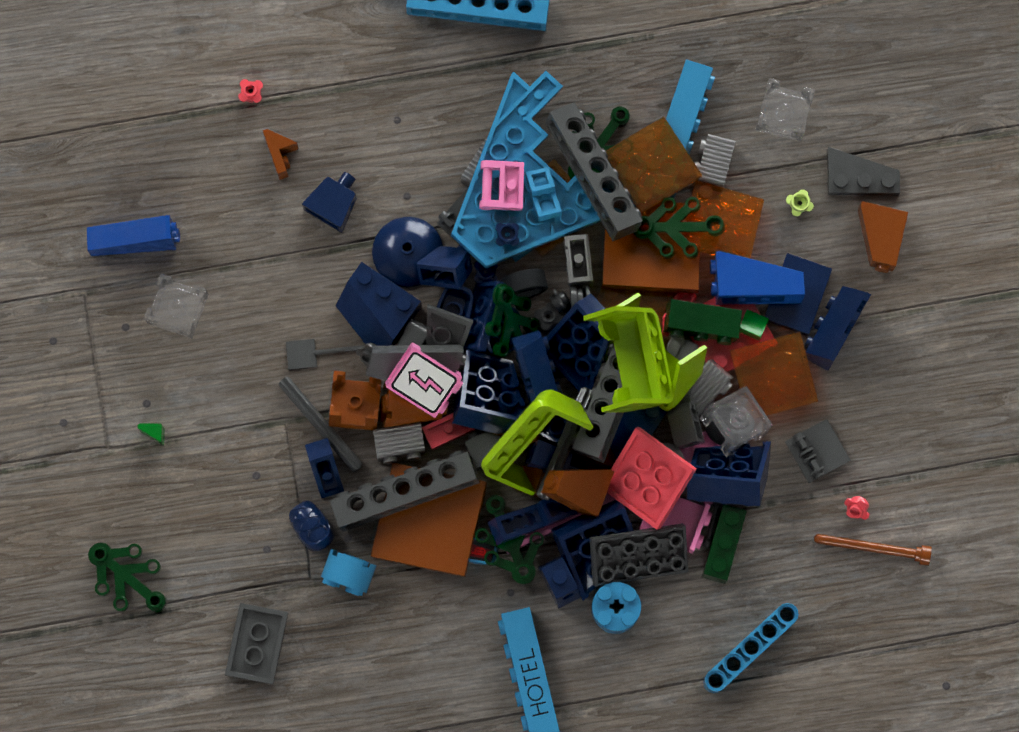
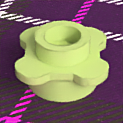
(801, 196)

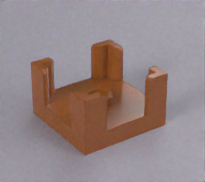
(354, 402)

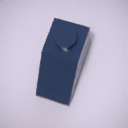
(324, 468)

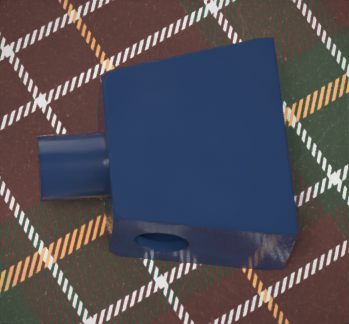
(332, 201)
(445, 267)
(541, 454)
(559, 581)

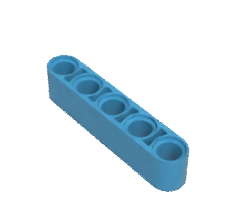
(757, 638)

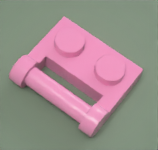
(510, 185)

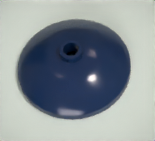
(388, 250)

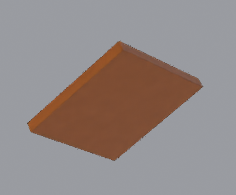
(639, 265)
(432, 534)

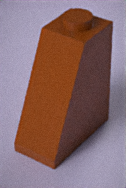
(882, 234)
(579, 488)

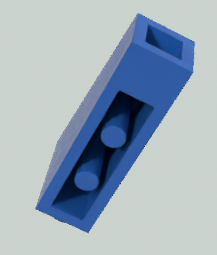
(133, 236)
(753, 281)

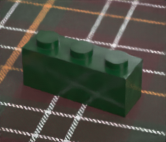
(702, 321)
(724, 544)

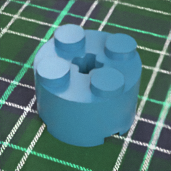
(348, 571)
(625, 597)

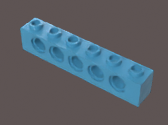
(487, 14)

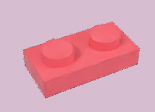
(443, 431)

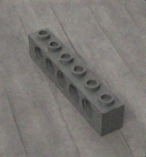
(581, 163)
(598, 447)
(441, 486)

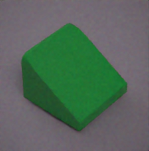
(753, 325)
(154, 431)

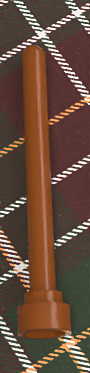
(920, 554)

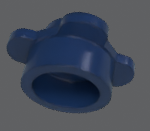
(509, 228)

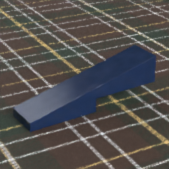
(528, 520)

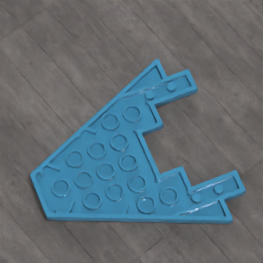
(515, 139)

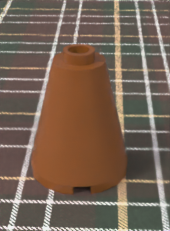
(398, 411)

